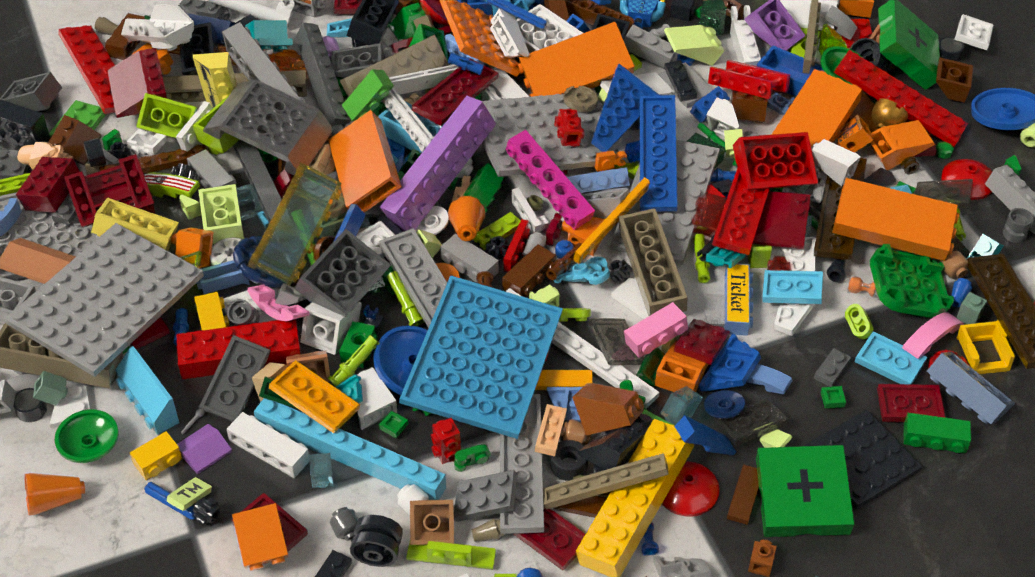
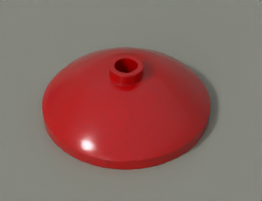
(435, 10)
(969, 169)
(695, 496)

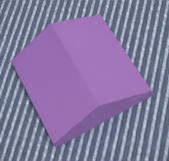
(204, 448)

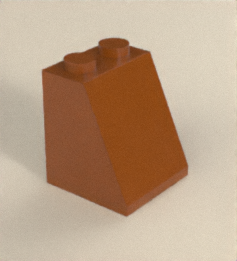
(606, 407)

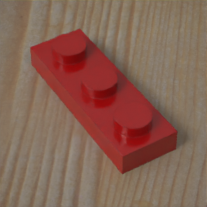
(517, 245)

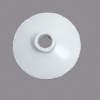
(434, 221)

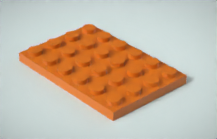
(475, 37)

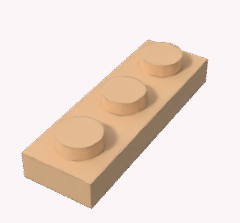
(550, 430)

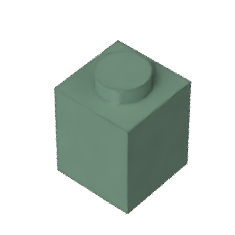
(971, 309)
(50, 388)

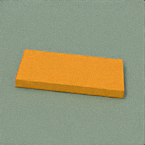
(314, 396)

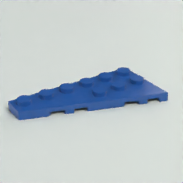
(620, 108)

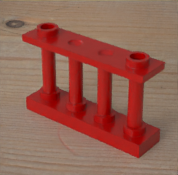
(749, 79)

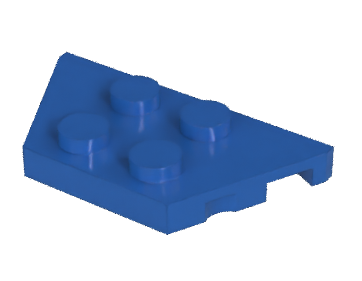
(731, 366)

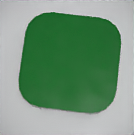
(909, 282)

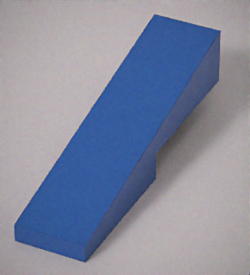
(697, 433)

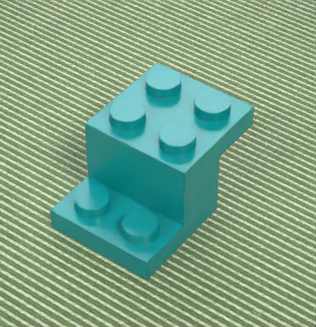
(270, 34)

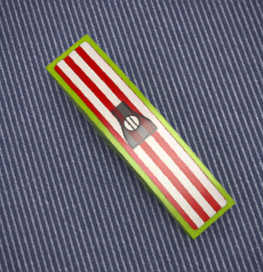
(170, 185)

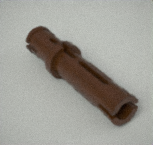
(555, 270)

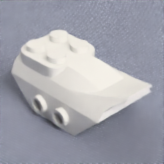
(164, 30)

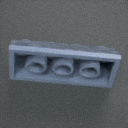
(969, 387)

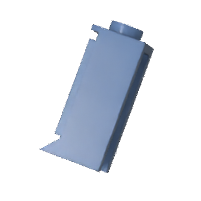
(221, 277)

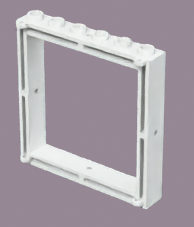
(415, 82)

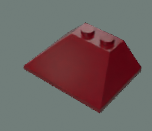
(120, 183)
(784, 220)

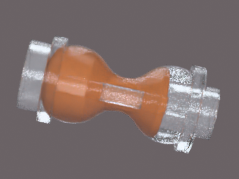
(856, 285)

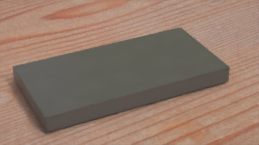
(233, 379)

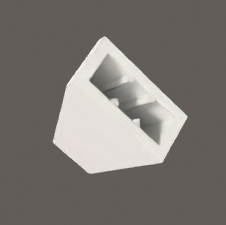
(835, 160)
(376, 399)

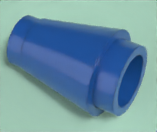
(960, 291)

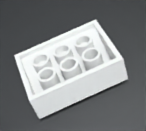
(800, 11)
(554, 31)

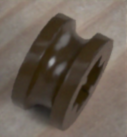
(910, 165)

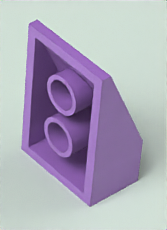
(775, 25)

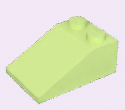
(695, 42)
(221, 212)

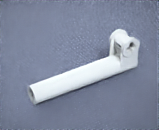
(259, 11)

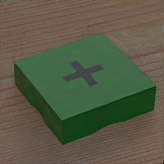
(908, 43)
(804, 491)

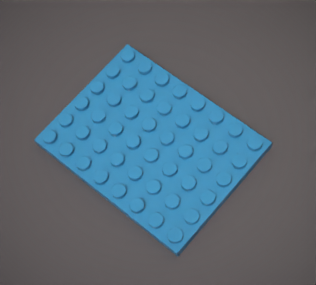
(482, 357)

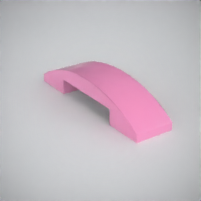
(265, 300)
(930, 333)

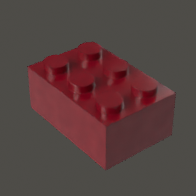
(46, 185)

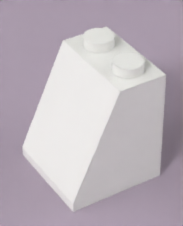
(327, 329)

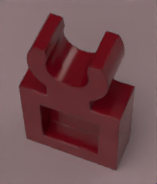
(553, 232)

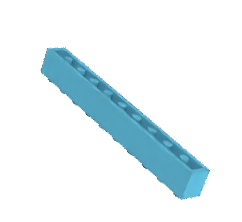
(351, 449)

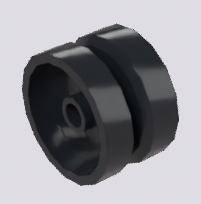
(376, 540)

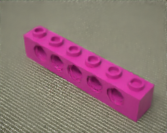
(558, 183)

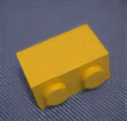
(210, 311)
(156, 455)

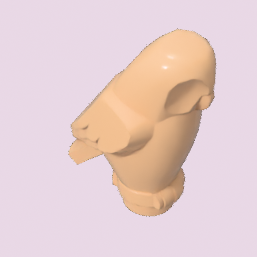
(32, 154)

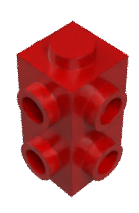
(569, 127)
(445, 440)

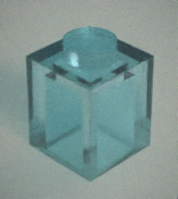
(321, 470)

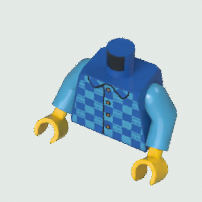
(643, 11)

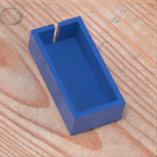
(788, 63)

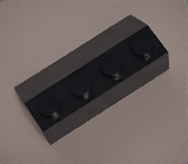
(617, 445)

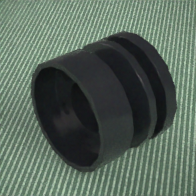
(869, 50)

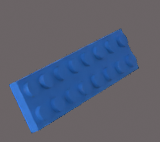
(658, 152)

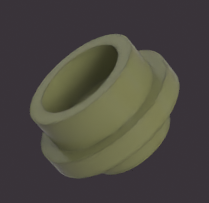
(535, 202)

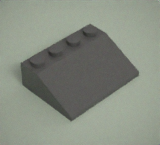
(342, 274)

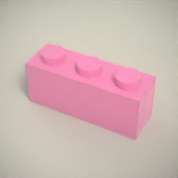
(656, 330)

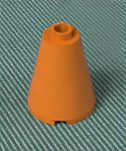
(466, 217)
(51, 491)

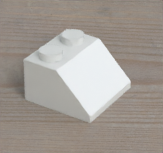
(722, 117)

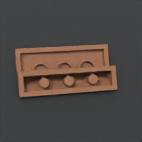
(33, 260)

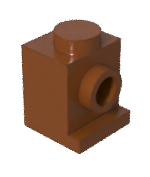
(762, 558)

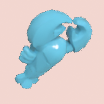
(585, 272)

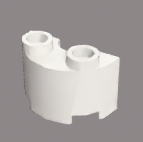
(145, 144)

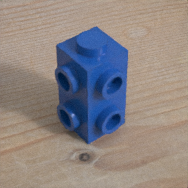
(702, 106)

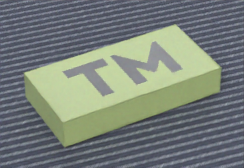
(189, 494)

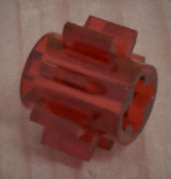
(779, 263)

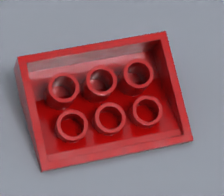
(775, 160)

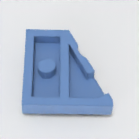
(563, 398)

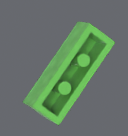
(368, 94)

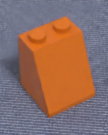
(260, 537)

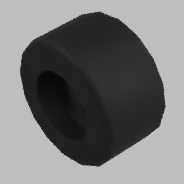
(564, 470)

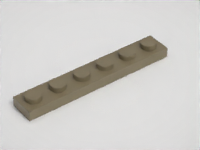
(811, 39)
(605, 481)

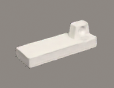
(535, 223)

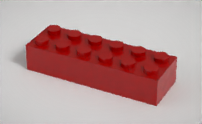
(203, 350)

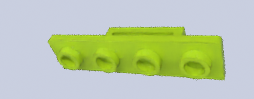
(453, 554)

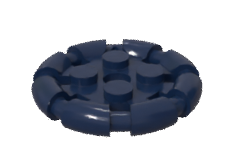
(241, 257)

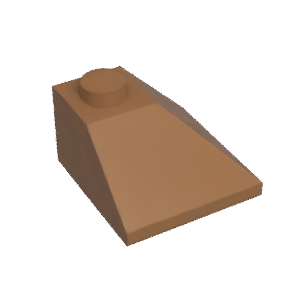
(431, 521)

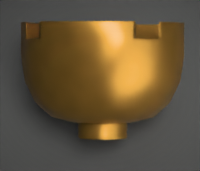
(886, 113)

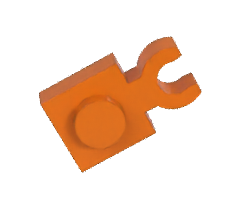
(608, 159)

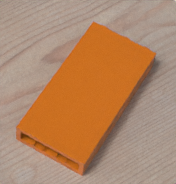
(576, 62)
(820, 108)
(364, 162)
(896, 219)

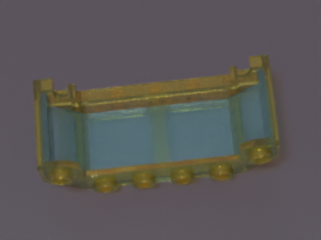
(296, 224)

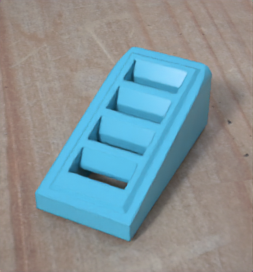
(340, 26)

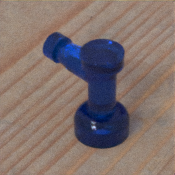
(649, 547)

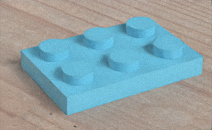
(792, 287)
(889, 359)

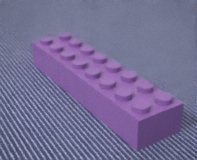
(439, 164)

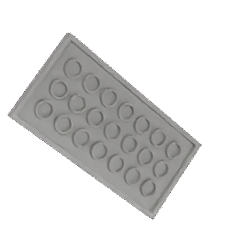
(694, 174)

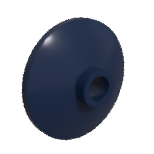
(724, 404)

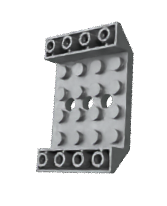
(293, 136)

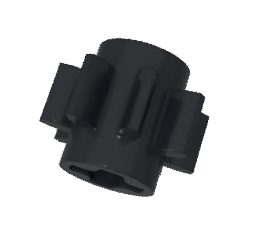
(119, 150)
(183, 170)
(497, 247)
(619, 271)
(206, 511)

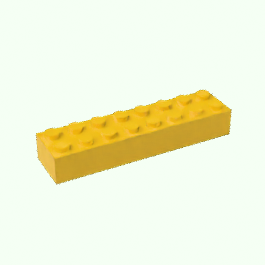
(631, 509)

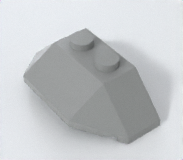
(605, 200)

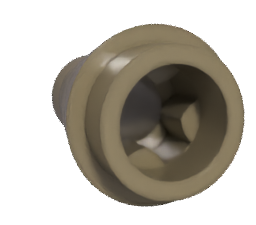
(104, 25)
(487, 531)

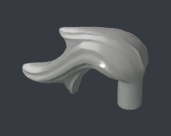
(818, 191)

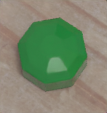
(944, 150)

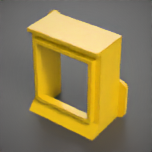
(986, 331)

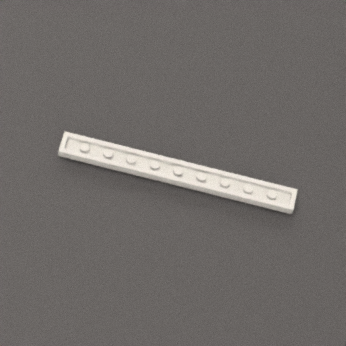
(595, 361)

